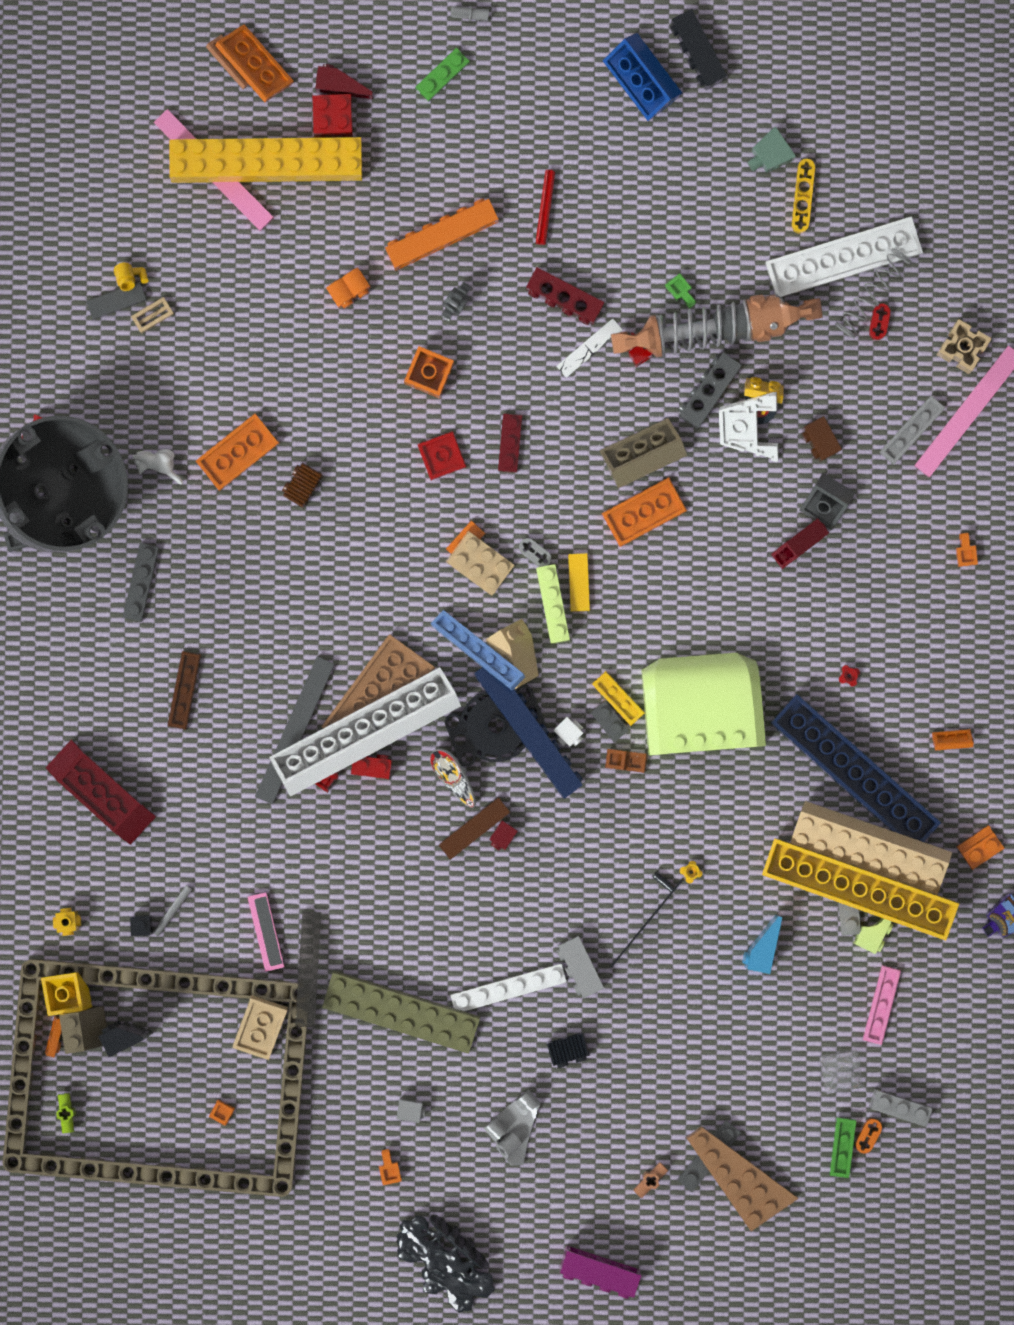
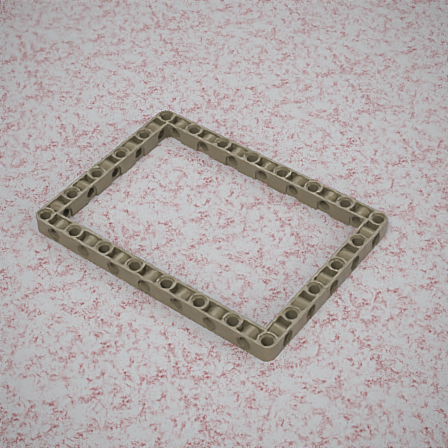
(152, 1174)

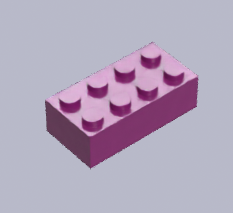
(600, 1271)

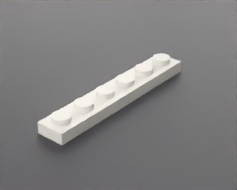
(508, 988)

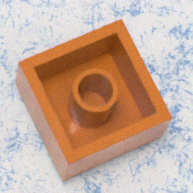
(429, 372)

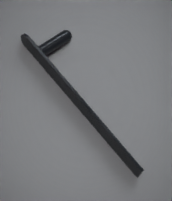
(670, 887)

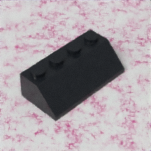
(122, 1036)

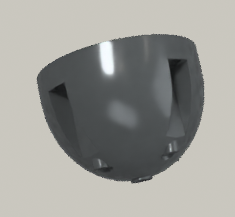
(85, 498)

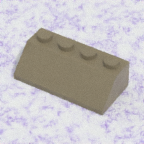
(643, 453)

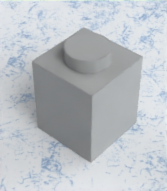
(410, 1110)

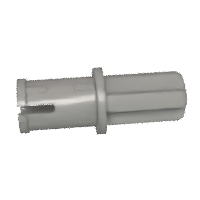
(470, 13)

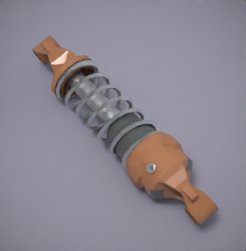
(752, 320)

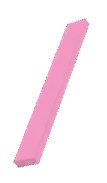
(232, 190)
(967, 413)

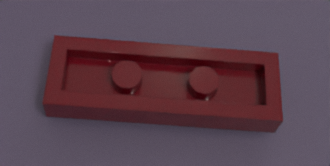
(510, 443)

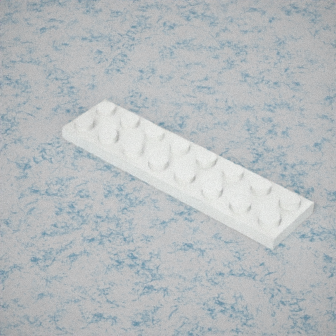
(843, 257)

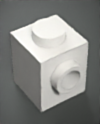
(569, 732)

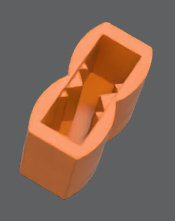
(348, 288)

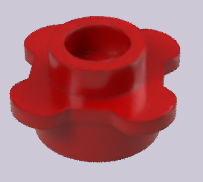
(844, 676)

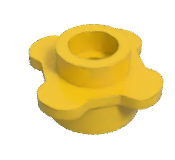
(690, 877)

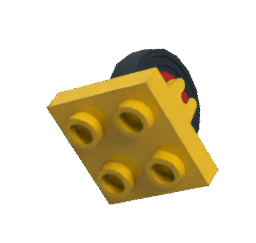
(756, 387)

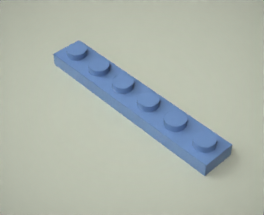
(478, 650)

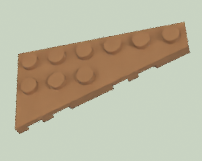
(386, 672)
(744, 1184)

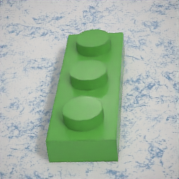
(442, 74)
(842, 1147)

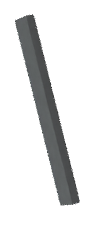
(296, 724)

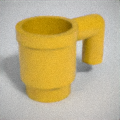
(125, 275)

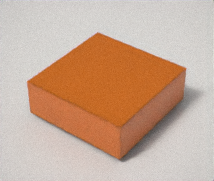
(221, 1112)

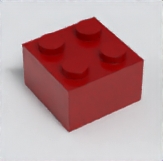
(332, 116)

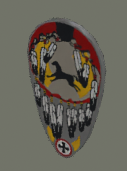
(453, 775)

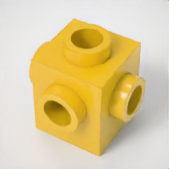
(74, 921)

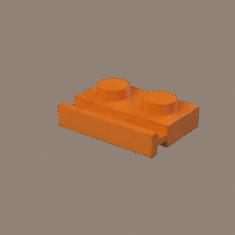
(980, 847)

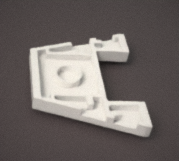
(740, 425)

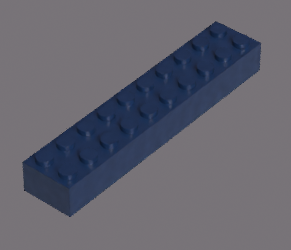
(853, 770)

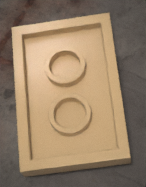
(480, 563)
(260, 1027)

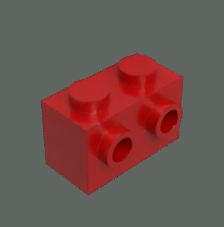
(373, 767)

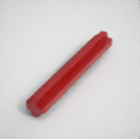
(545, 207)

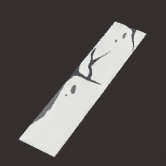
(588, 348)

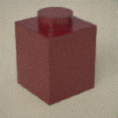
(502, 836)

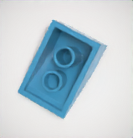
(762, 950)

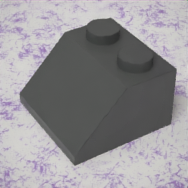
(827, 501)

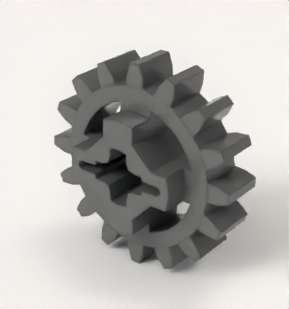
(456, 301)

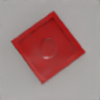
(441, 455)

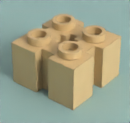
(974, 343)

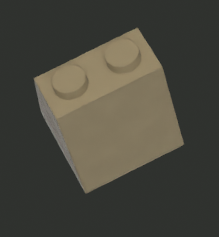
(82, 1029)

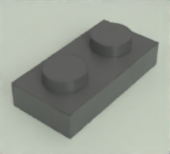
(609, 721)

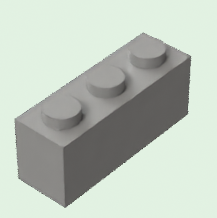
(579, 967)
(900, 1107)

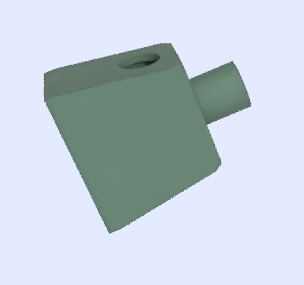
(771, 152)

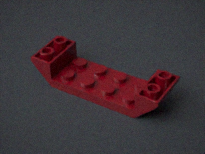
(100, 793)

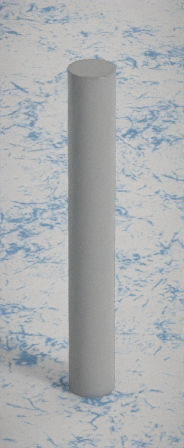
(172, 910)

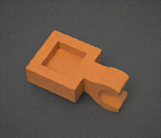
(966, 554)
(389, 1170)

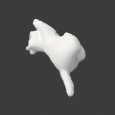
(160, 461)

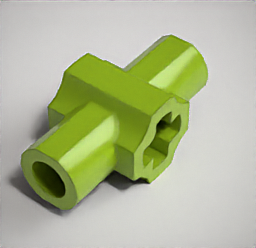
(66, 1123)

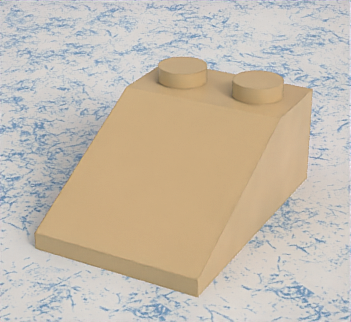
(516, 647)

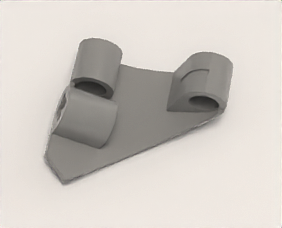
(513, 1127)

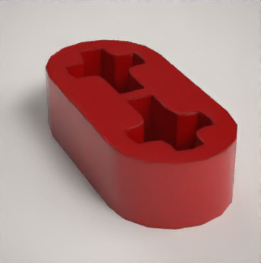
(875, 321)

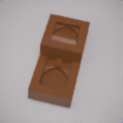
(626, 760)

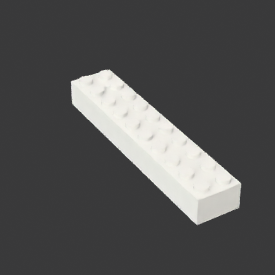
(365, 731)

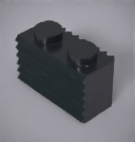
(568, 1049)

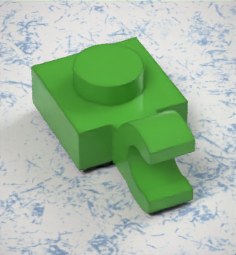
(679, 289)

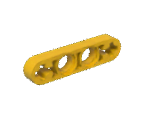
(805, 196)

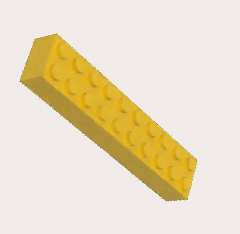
(265, 160)
(860, 889)

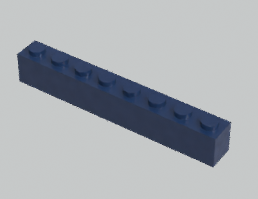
(531, 734)

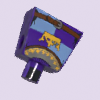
(1001, 917)

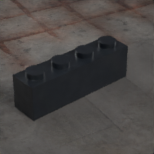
(698, 50)

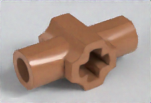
(658, 1172)

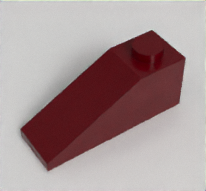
(335, 82)

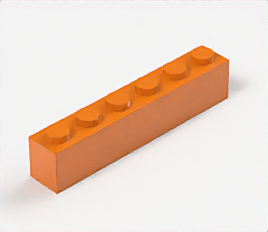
(442, 234)

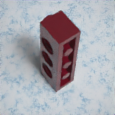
(559, 287)

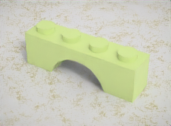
(552, 604)
(872, 936)

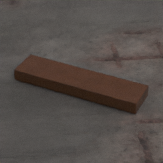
(184, 690)
(474, 828)

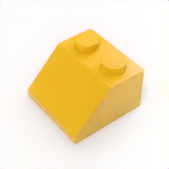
(65, 994)

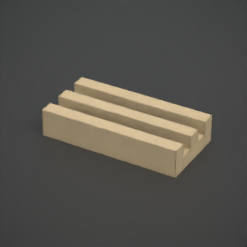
(156, 321)

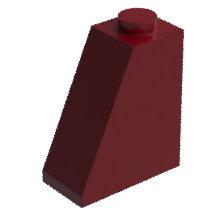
(800, 543)

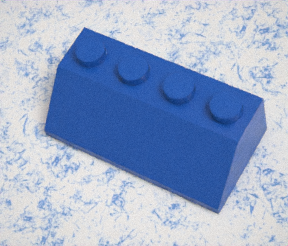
(642, 76)

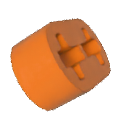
(872, 1137)

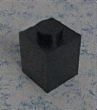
(141, 925)

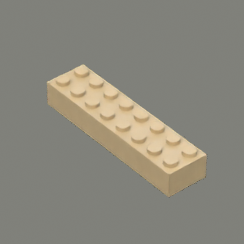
(871, 847)

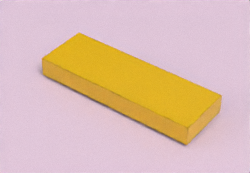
(578, 582)
(618, 698)

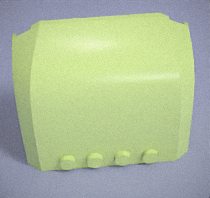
(702, 704)

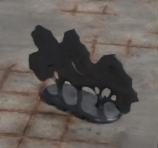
(443, 1267)

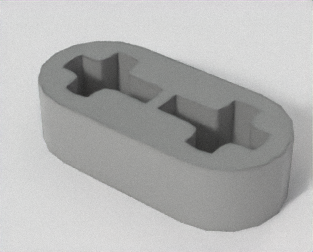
(538, 549)

